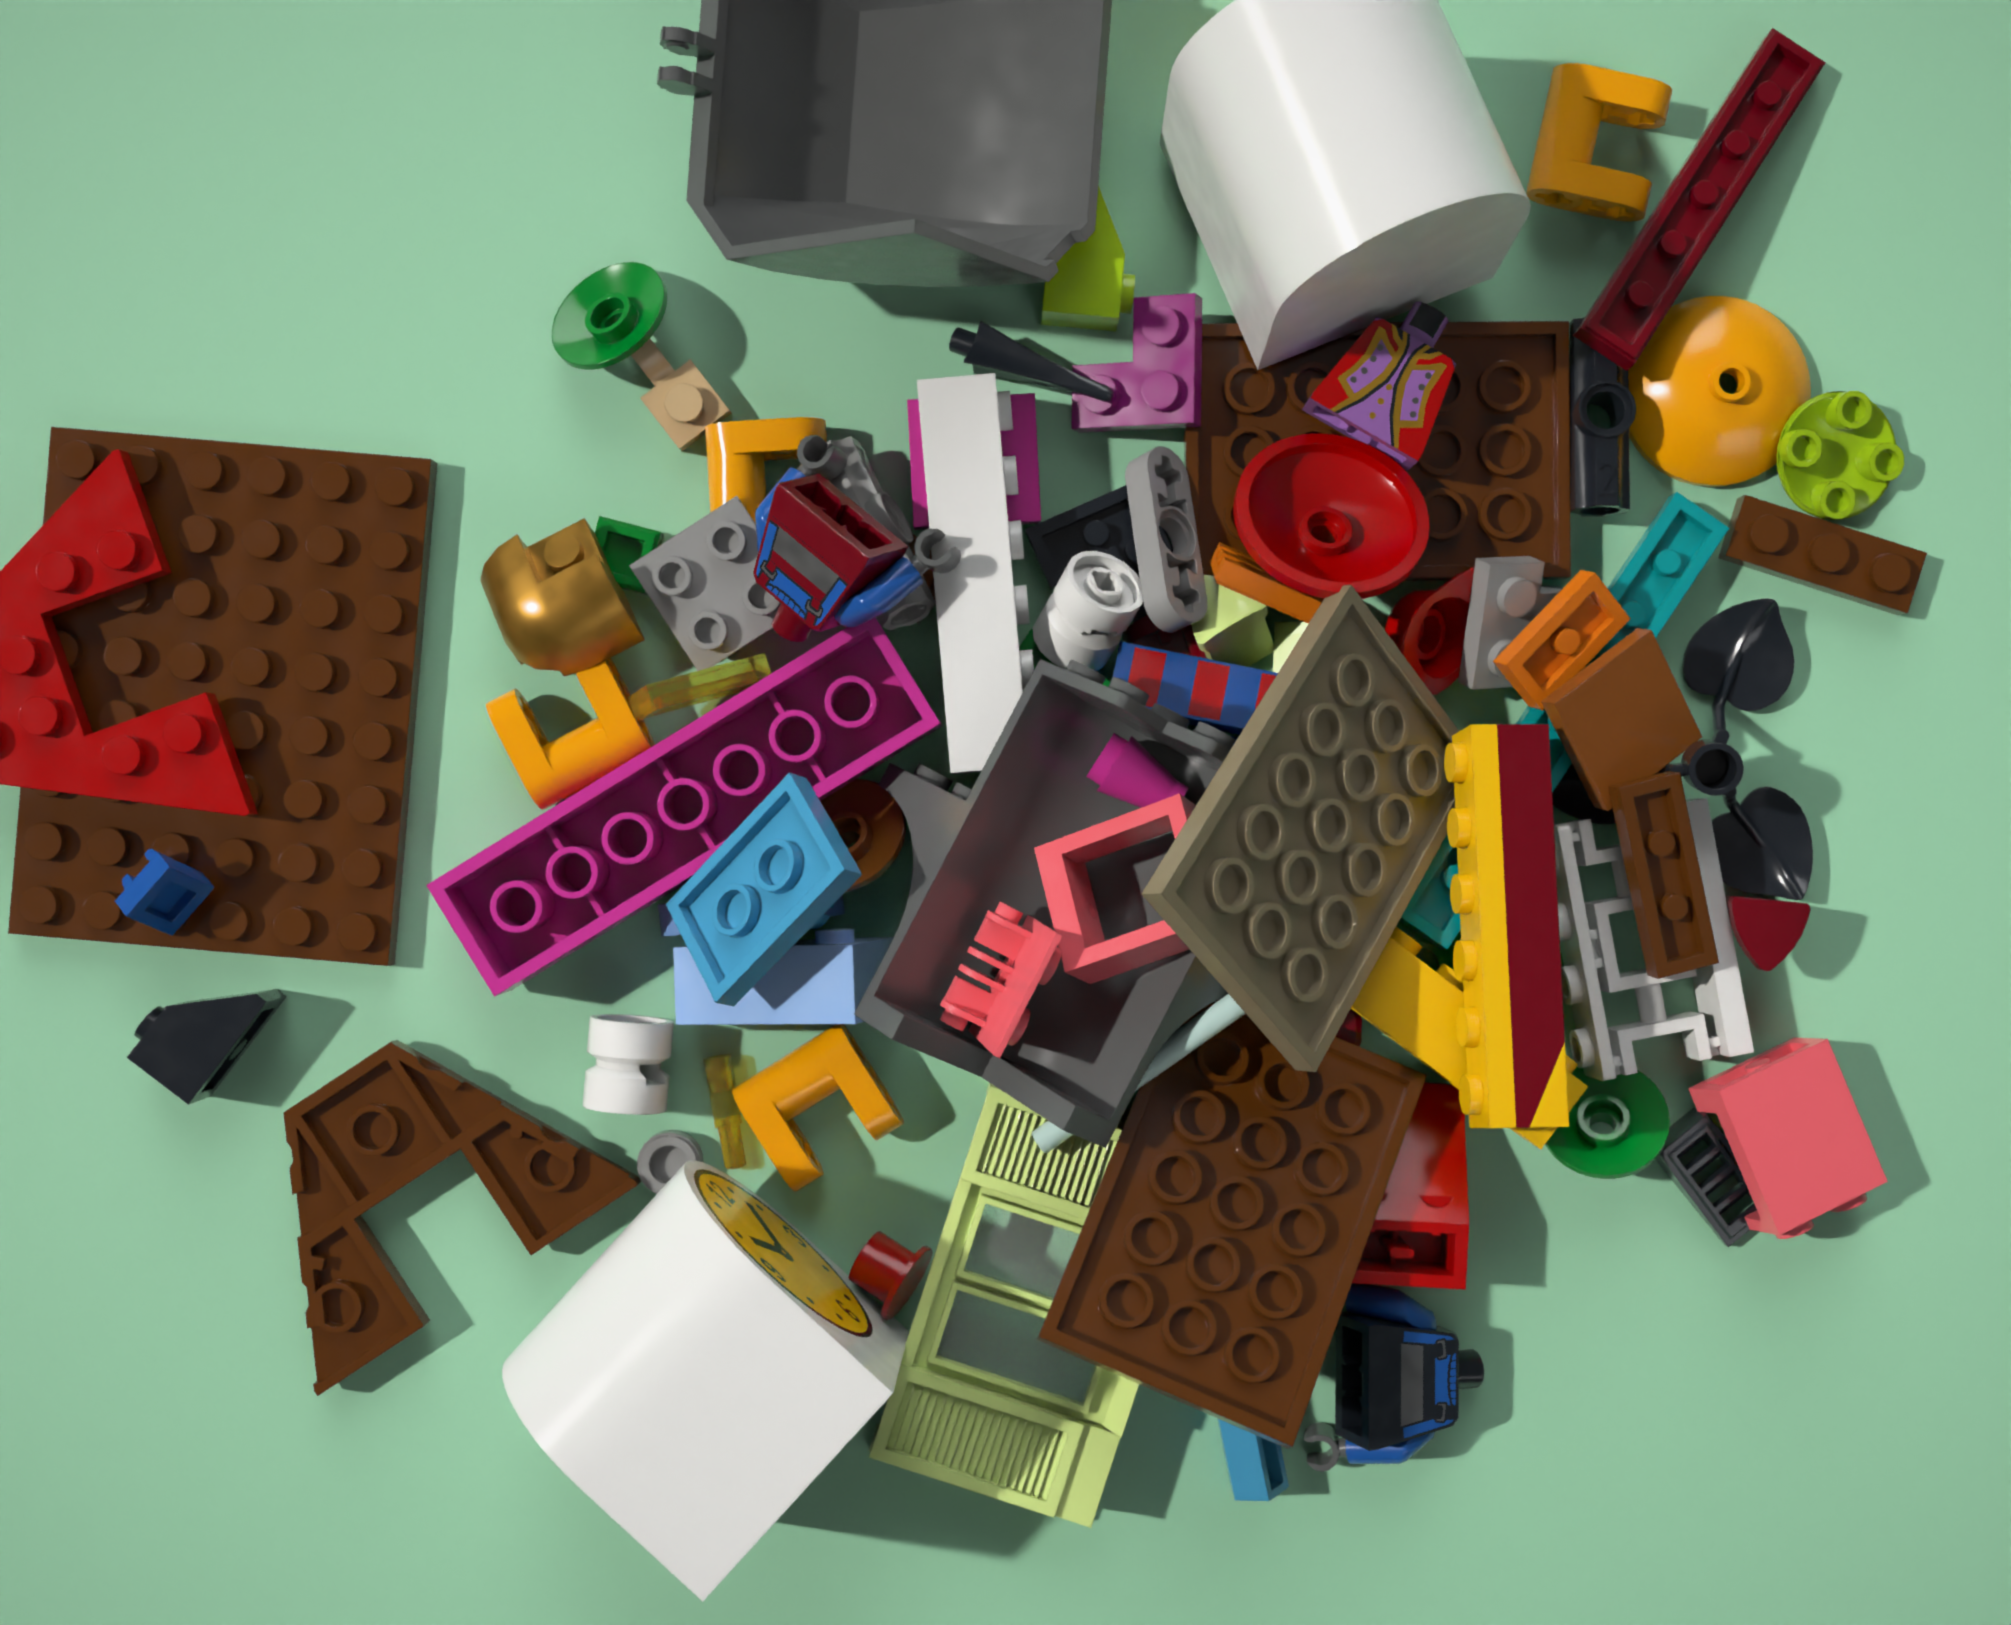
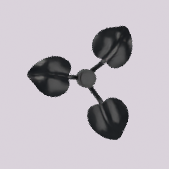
(1766, 838)

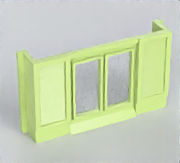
(975, 1385)

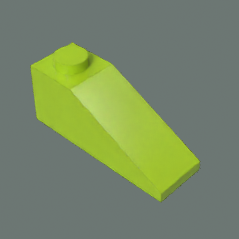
(1090, 281)

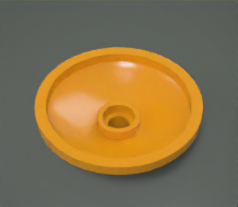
(1683, 414)

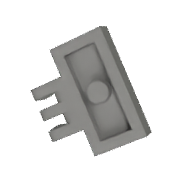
(1501, 604)

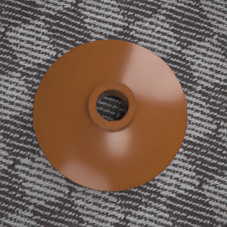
(872, 820)

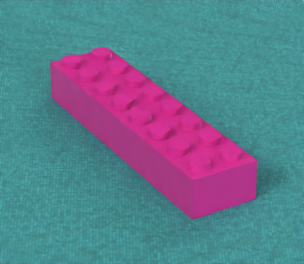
(677, 803)

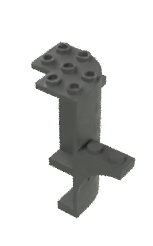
(977, 849)

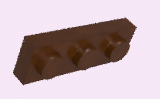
(1822, 555)
(1663, 874)

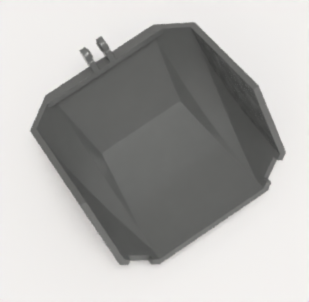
(896, 135)

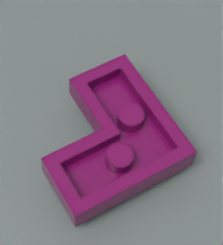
(1163, 380)

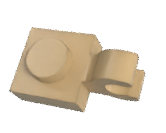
(681, 398)

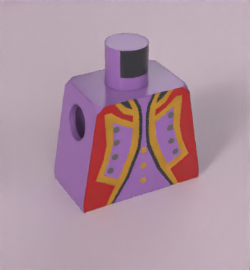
(1389, 386)

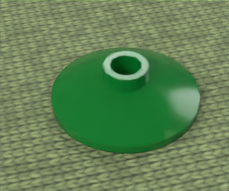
(609, 315)
(1633, 1110)

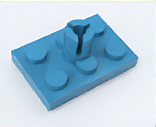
(763, 889)

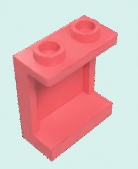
(1793, 1135)

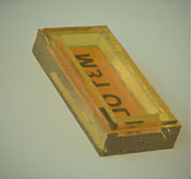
(698, 686)

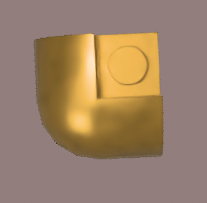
(559, 601)

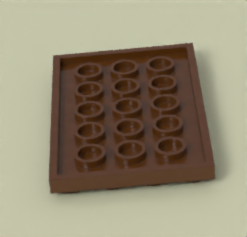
(1489, 468)
(1234, 1225)

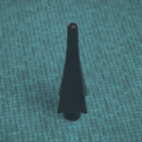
(996, 353)

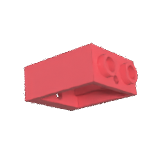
(1072, 900)

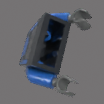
(1392, 1380)

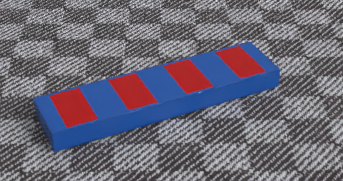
(1194, 686)

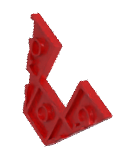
(169, 757)

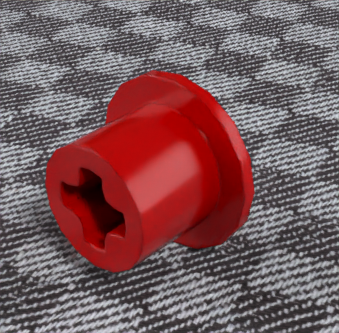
(889, 1271)

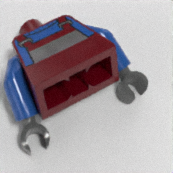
(828, 554)

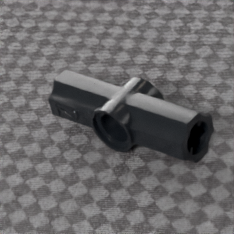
(1597, 454)

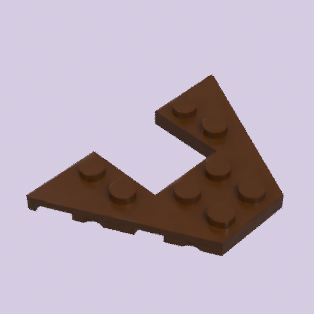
(377, 1134)

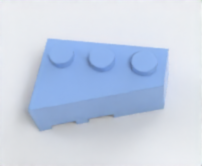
(810, 984)

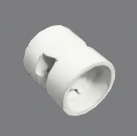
(1088, 610)
(628, 1064)

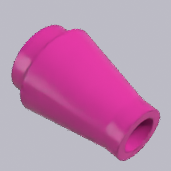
(1133, 774)

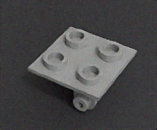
(708, 585)

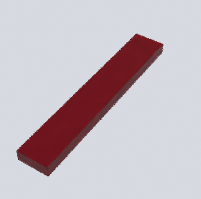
(1699, 200)

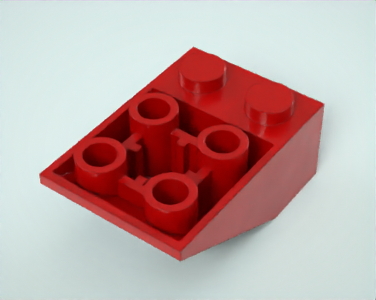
(1425, 1209)

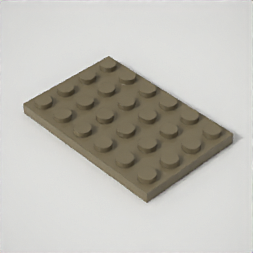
(1313, 831)

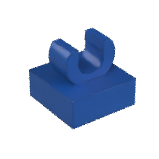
(163, 893)

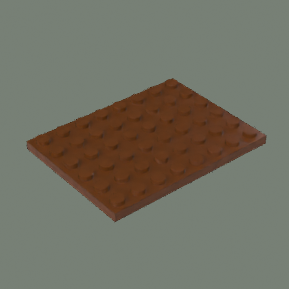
(307, 622)

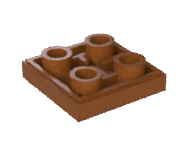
(1622, 716)

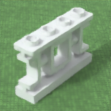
(1593, 967)

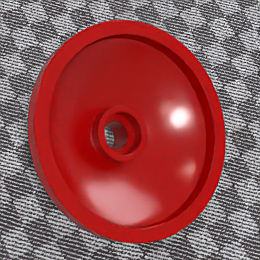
(1337, 494)

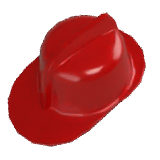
(1432, 629)

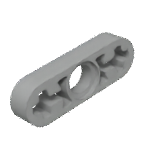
(1169, 580)

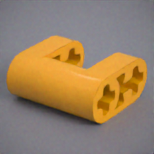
(1568, 133)
(739, 450)
(580, 756)
(801, 1081)

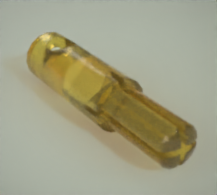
(725, 1111)

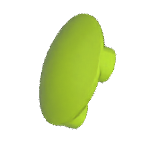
(1837, 455)

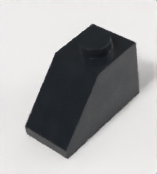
(200, 1041)

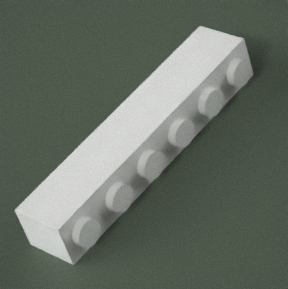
(977, 599)

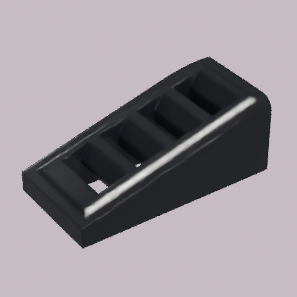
(1683, 1137)

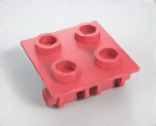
(1030, 960)

